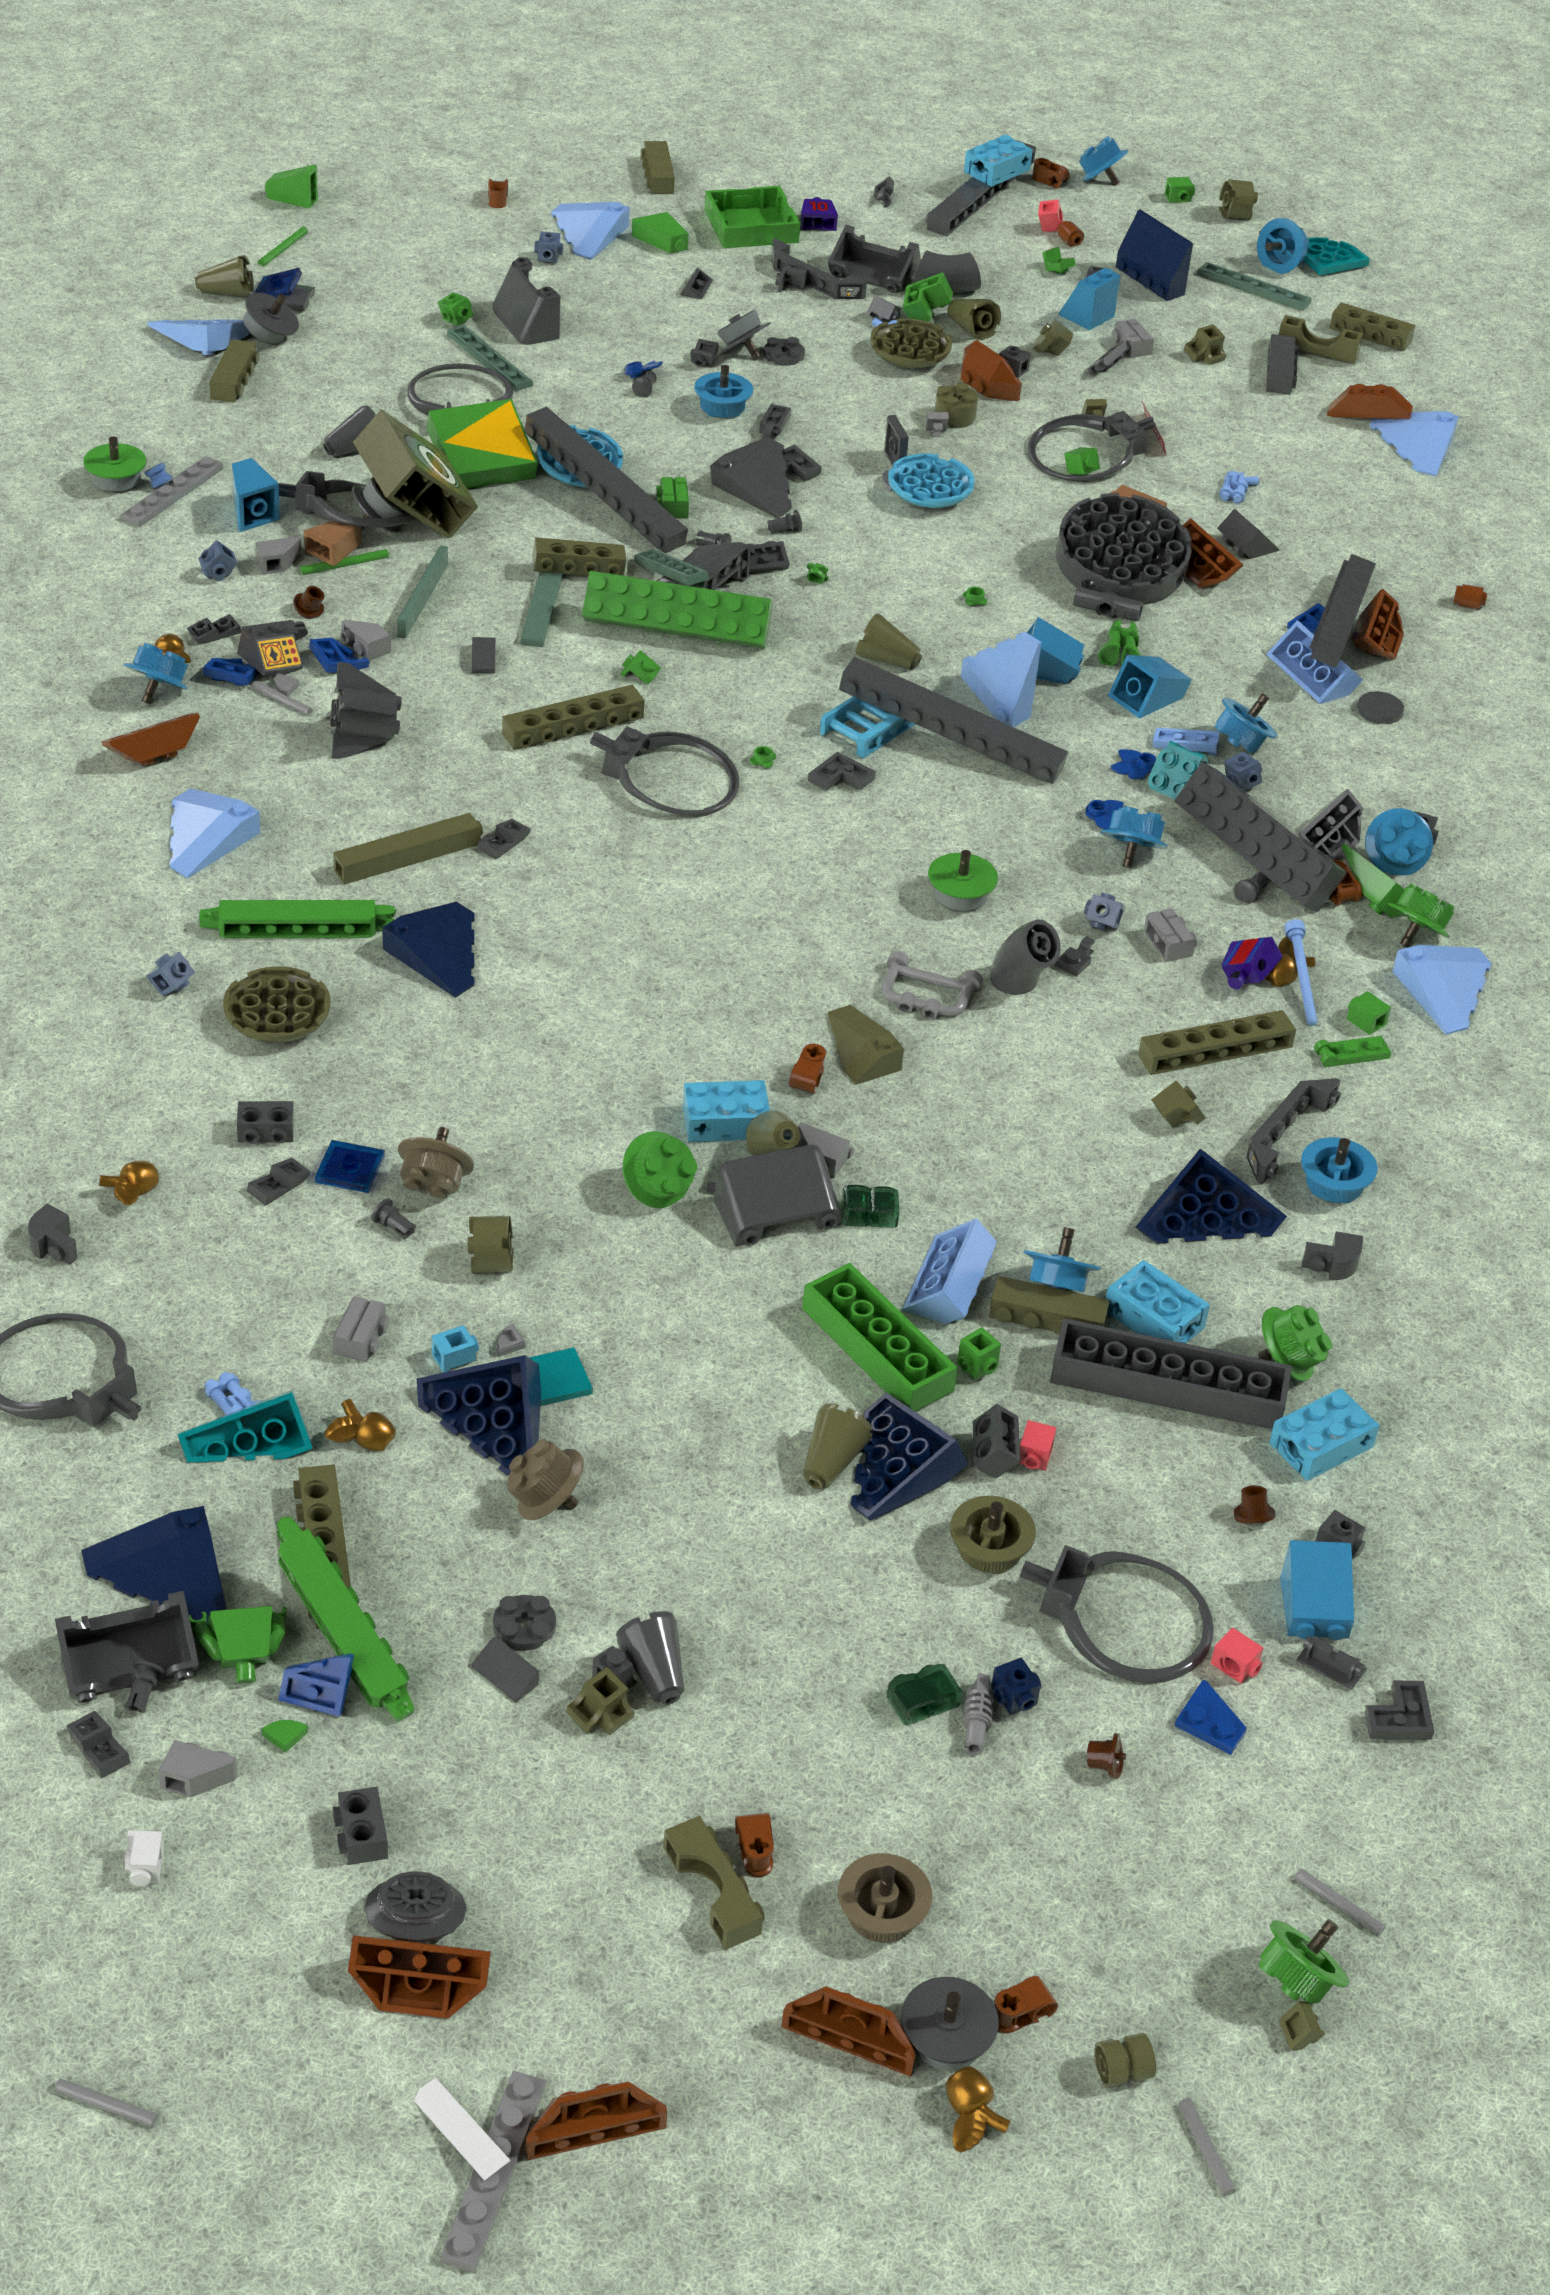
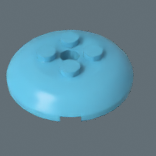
(602, 442)
(930, 480)

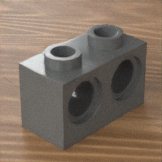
(265, 1121)
(996, 1441)
(365, 1826)

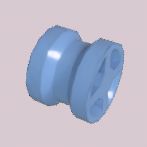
(158, 475)

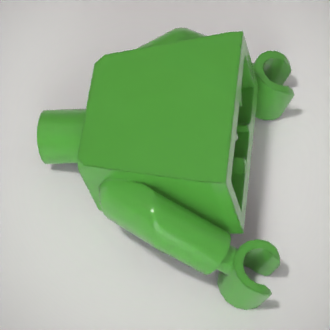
(241, 1637)

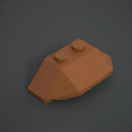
(989, 373)
(1371, 402)
(1209, 559)
(1379, 627)
(155, 740)
(418, 1975)
(852, 2027)
(594, 2118)

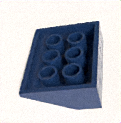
(1155, 256)

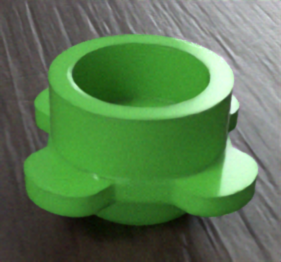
(817, 573)
(975, 596)
(763, 756)

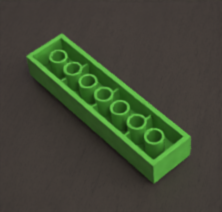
(677, 609)

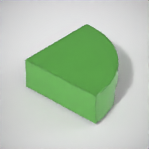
(285, 1733)

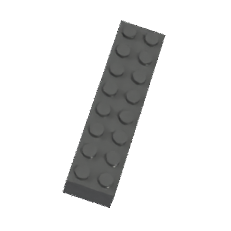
(1260, 837)
(1170, 1374)

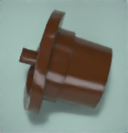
(309, 603)
(1254, 1506)
(1107, 1755)

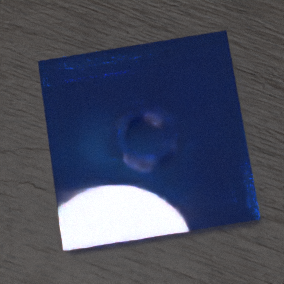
(280, 282)
(350, 1166)

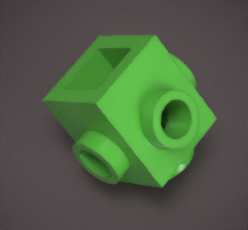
(455, 308)
(979, 1353)

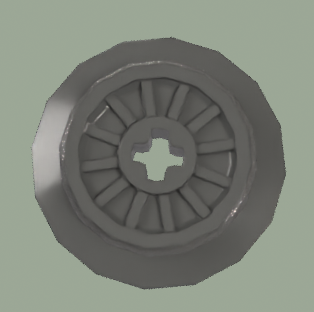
(415, 1907)

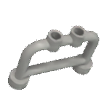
(931, 1008)

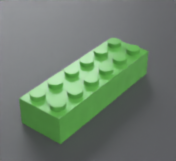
(879, 1337)

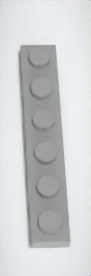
(172, 491)
(484, 2198)

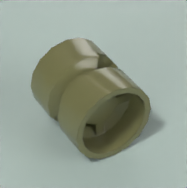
(1125, 2060)

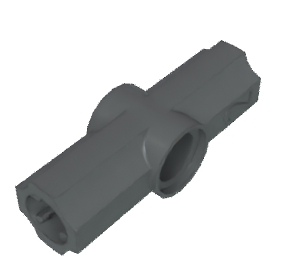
(1099, 602)

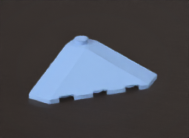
(591, 225)
(202, 334)
(1421, 438)
(1005, 677)
(208, 829)
(1443, 981)

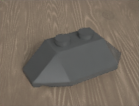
(1335, 825)

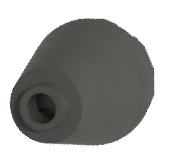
(341, 439)
(655, 1654)

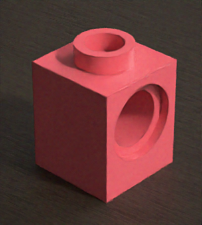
(1050, 215)
(1037, 1445)
(1237, 1656)

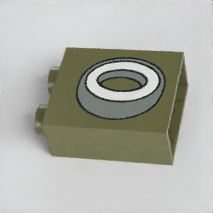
(415, 474)

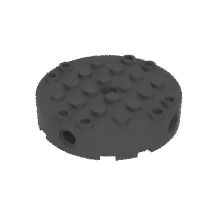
(1124, 547)

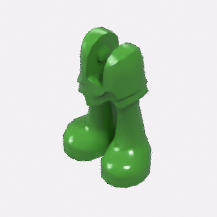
(1119, 637)

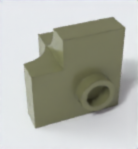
(1053, 338)
(1206, 345)
(1178, 1105)
(601, 1704)

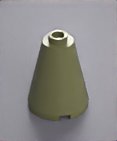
(227, 278)
(976, 314)
(888, 644)
(771, 1133)
(834, 1444)

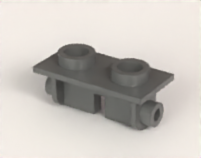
(1336, 1666)

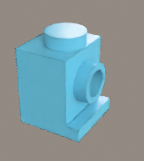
(454, 1348)

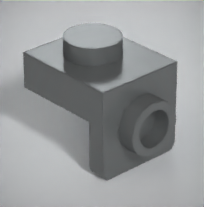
(791, 278)
(704, 353)

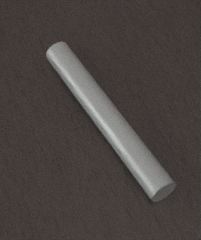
(282, 698)
(1340, 1902)
(106, 2102)
(1206, 2147)

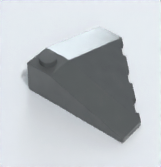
(755, 476)

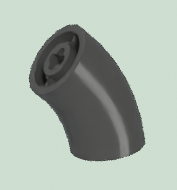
(958, 269)
(1024, 957)

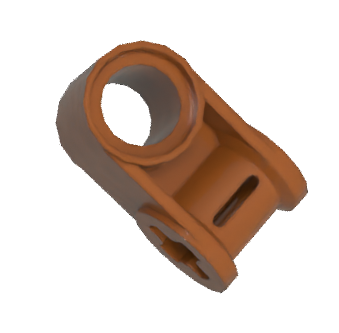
(1047, 173)
(497, 193)
(1348, 888)
(808, 1069)
(755, 1843)
(1024, 2004)

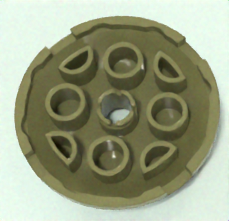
(911, 343)
(276, 1004)

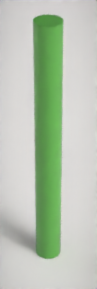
(283, 246)
(347, 561)

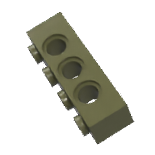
(1374, 326)
(577, 557)

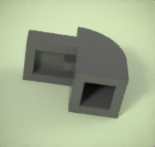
(50, 1233)
(1339, 1259)

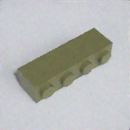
(657, 167)
(233, 370)
(1044, 1306)

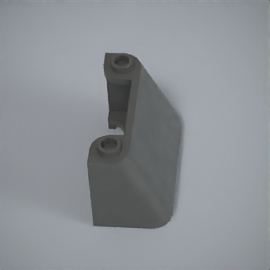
(873, 262)
(525, 311)
(720, 562)
(775, 1191)
(103, 1648)

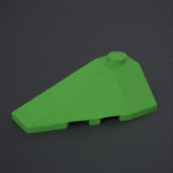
(1374, 883)

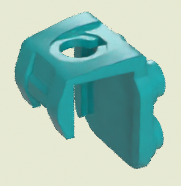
(1174, 769)

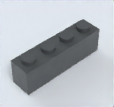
(1282, 364)

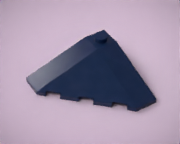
(435, 945)
(1209, 1203)
(489, 1405)
(902, 1458)
(162, 1559)

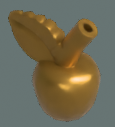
(173, 644)
(1285, 970)
(134, 1180)
(370, 1432)
(969, 2096)

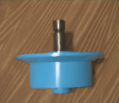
(1059, 1269)

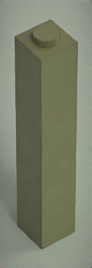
(407, 848)

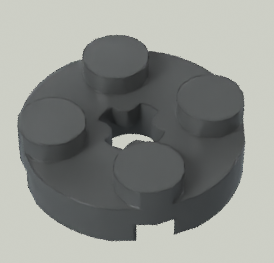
(784, 351)
(524, 1606)

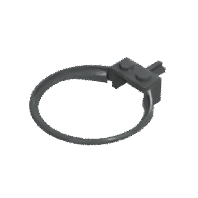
(425, 406)
(1115, 424)
(311, 499)
(631, 743)
(92, 1409)
(1063, 1592)

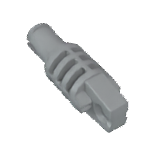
(977, 1714)

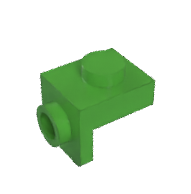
(1054, 262)
(641, 666)

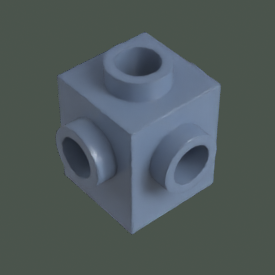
(548, 247)
(217, 561)
(1243, 771)
(1110, 918)
(170, 973)

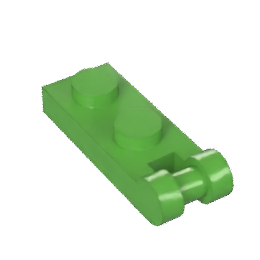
(1352, 1051)

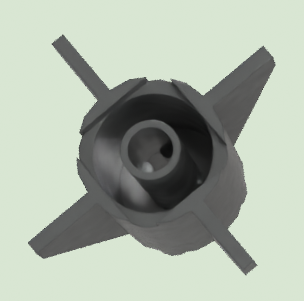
(362, 713)

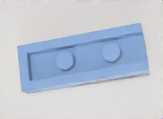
(1189, 739)

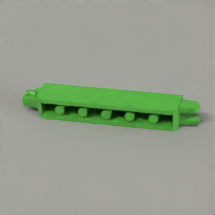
(297, 918)
(342, 1620)

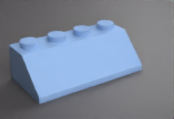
(1316, 678)
(951, 1273)

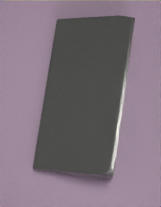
(697, 285)
(506, 1669)

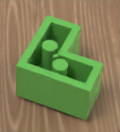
(925, 296)

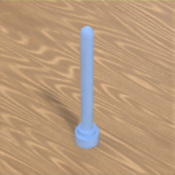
(1295, 933)

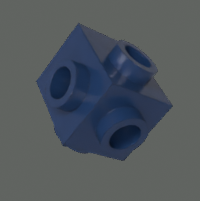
(1016, 1686)

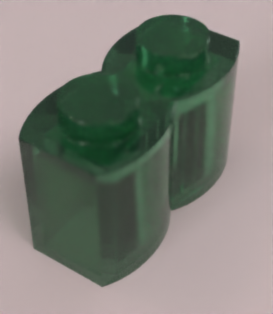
(870, 1206)
(923, 1693)

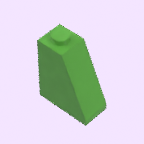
(294, 186)
(661, 231)

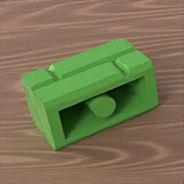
(673, 496)

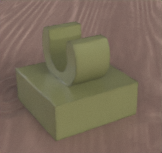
(1095, 407)
(1300, 2026)

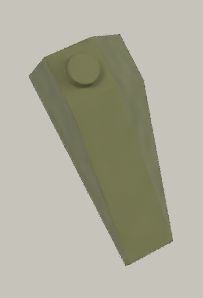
(864, 1045)

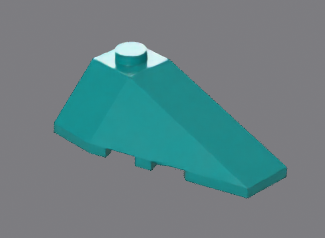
(257, 1430)

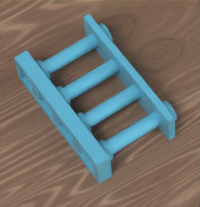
(877, 734)

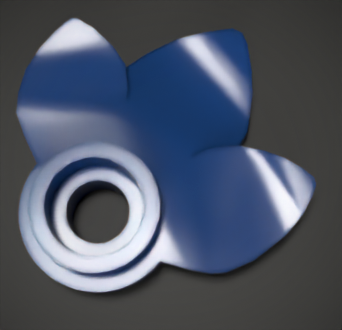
(636, 368)
(1134, 763)
(1102, 811)

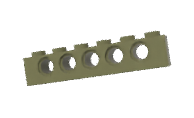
(573, 717)
(1216, 1042)
(322, 1512)

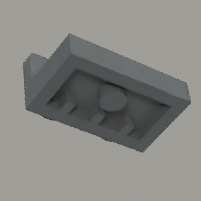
(768, 557)

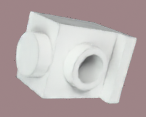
(144, 1857)

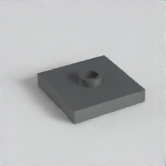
(895, 440)

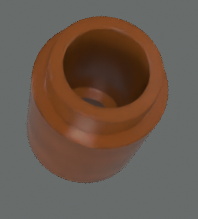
(1070, 233)
(1470, 596)

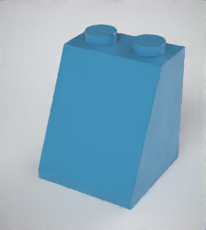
(1093, 299)
(254, 495)
(1058, 654)
(1148, 685)
(1318, 1589)

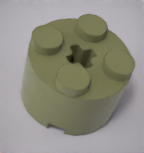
(1237, 199)
(959, 403)
(491, 1244)

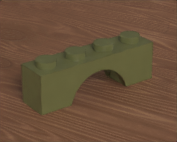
(1342, 347)
(695, 1850)

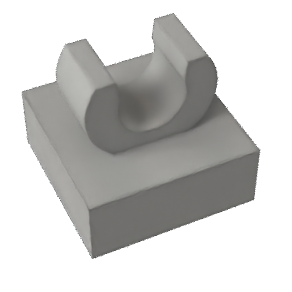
(936, 422)

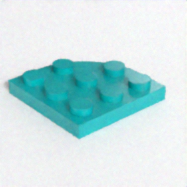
(1330, 256)

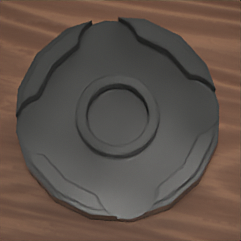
(1380, 707)

